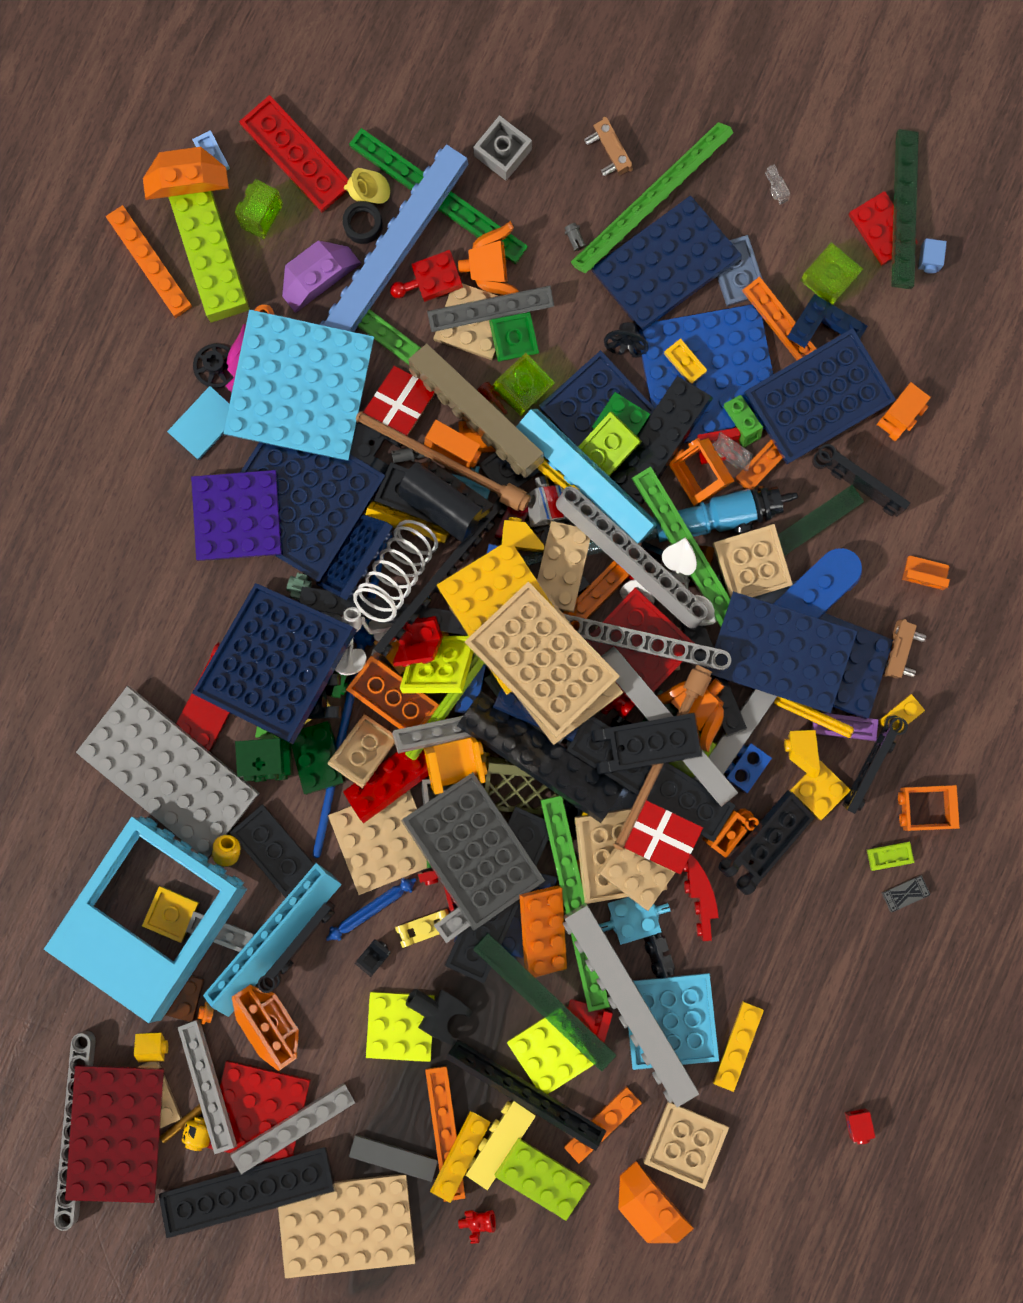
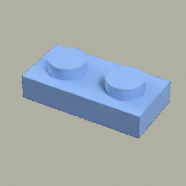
(209, 144)

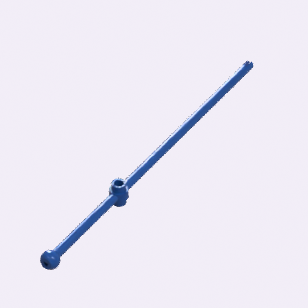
(362, 639)

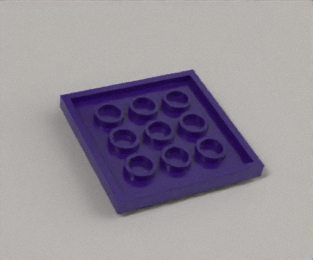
(236, 515)

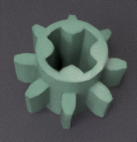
(295, 584)

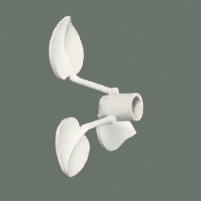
(682, 561)
(355, 659)

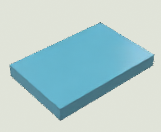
(202, 423)

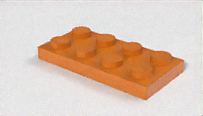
(543, 931)

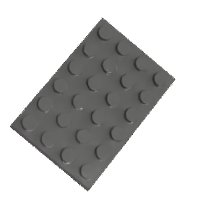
(473, 851)

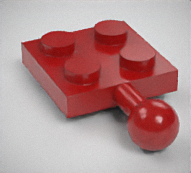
(434, 277)

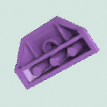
(315, 272)

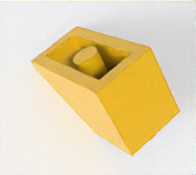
(521, 536)
(804, 751)

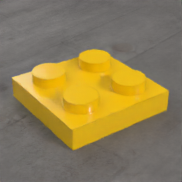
(820, 793)
(170, 914)

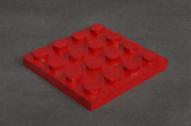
(641, 615)
(259, 1100)

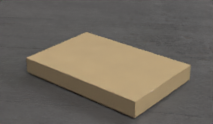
(362, 751)

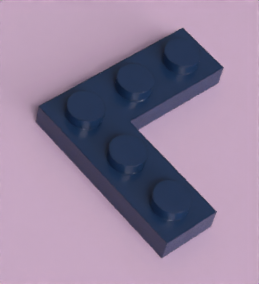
(823, 312)

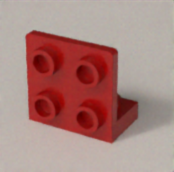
(419, 642)
(429, 878)
(597, 1021)

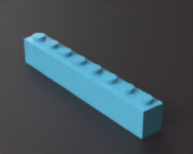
(587, 476)
(272, 938)

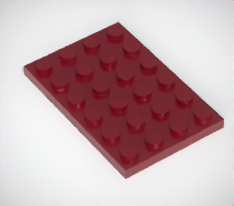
(114, 1134)

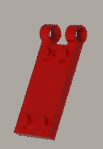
(202, 719)

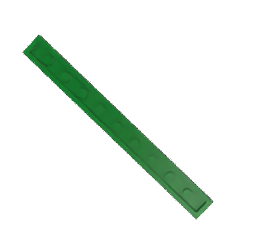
(452, 206)

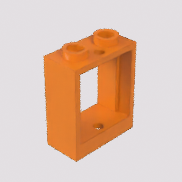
(453, 444)
(688, 481)
(950, 807)

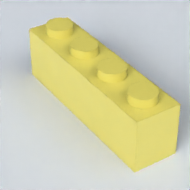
(499, 1143)

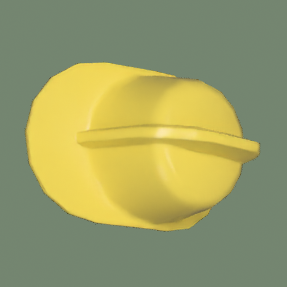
(368, 186)

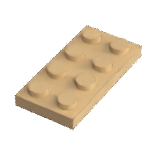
(563, 564)

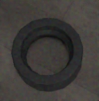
(362, 206)

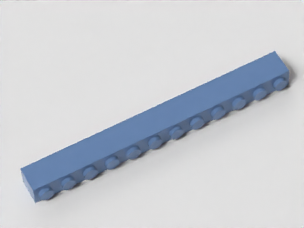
(398, 240)

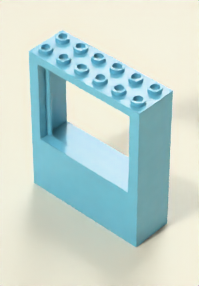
(119, 959)

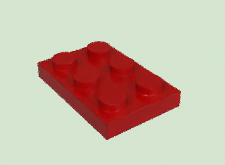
(875, 225)

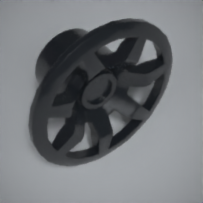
(627, 338)
(213, 363)

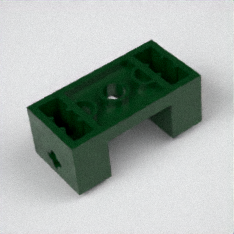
(264, 759)

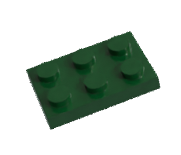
(311, 753)

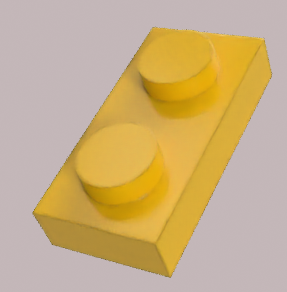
(685, 361)
(906, 709)

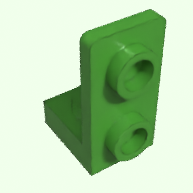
(745, 420)

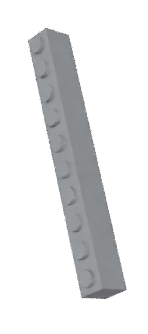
(631, 1005)

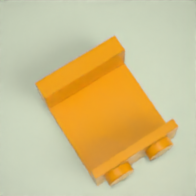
(453, 762)

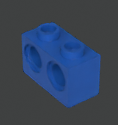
(751, 771)

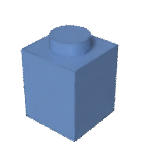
(932, 255)

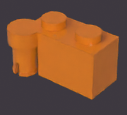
(903, 411)
(733, 831)

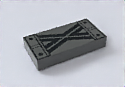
(905, 893)

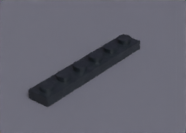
(732, 720)

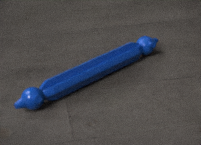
(371, 909)

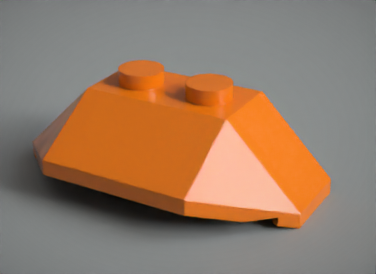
(184, 173)
(267, 1026)
(650, 1208)

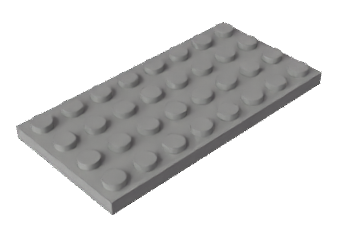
(167, 771)

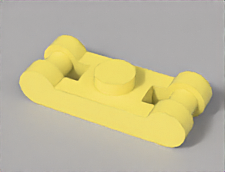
(422, 927)

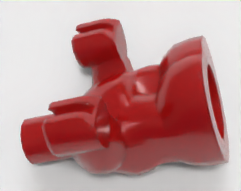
(620, 704)
(478, 1223)

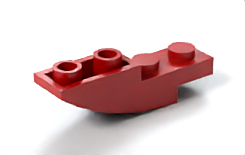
(700, 887)

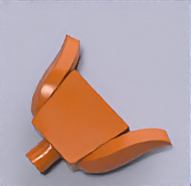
(488, 261)
(707, 709)

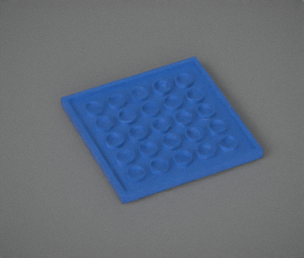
(727, 344)

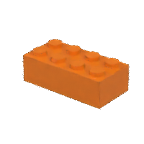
(380, 690)

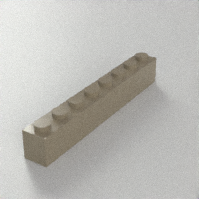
(475, 411)

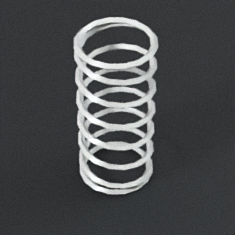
(410, 548)

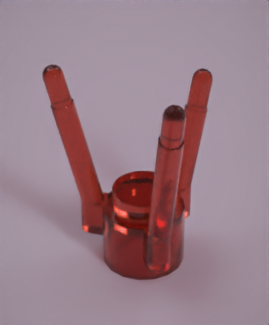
(490, 394)

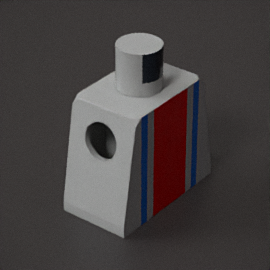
(542, 504)

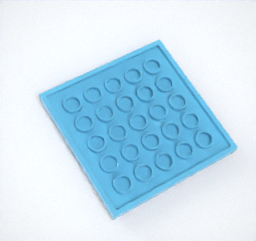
(298, 385)

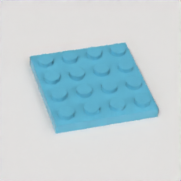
(685, 1015)

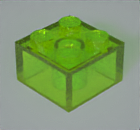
(258, 208)
(831, 274)
(523, 384)

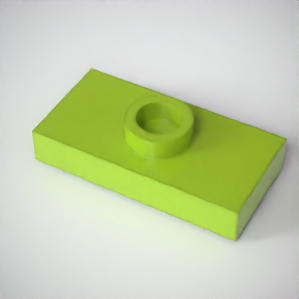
(890, 856)

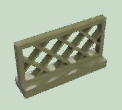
(503, 767)

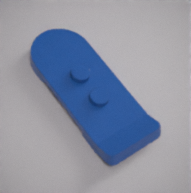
(823, 583)

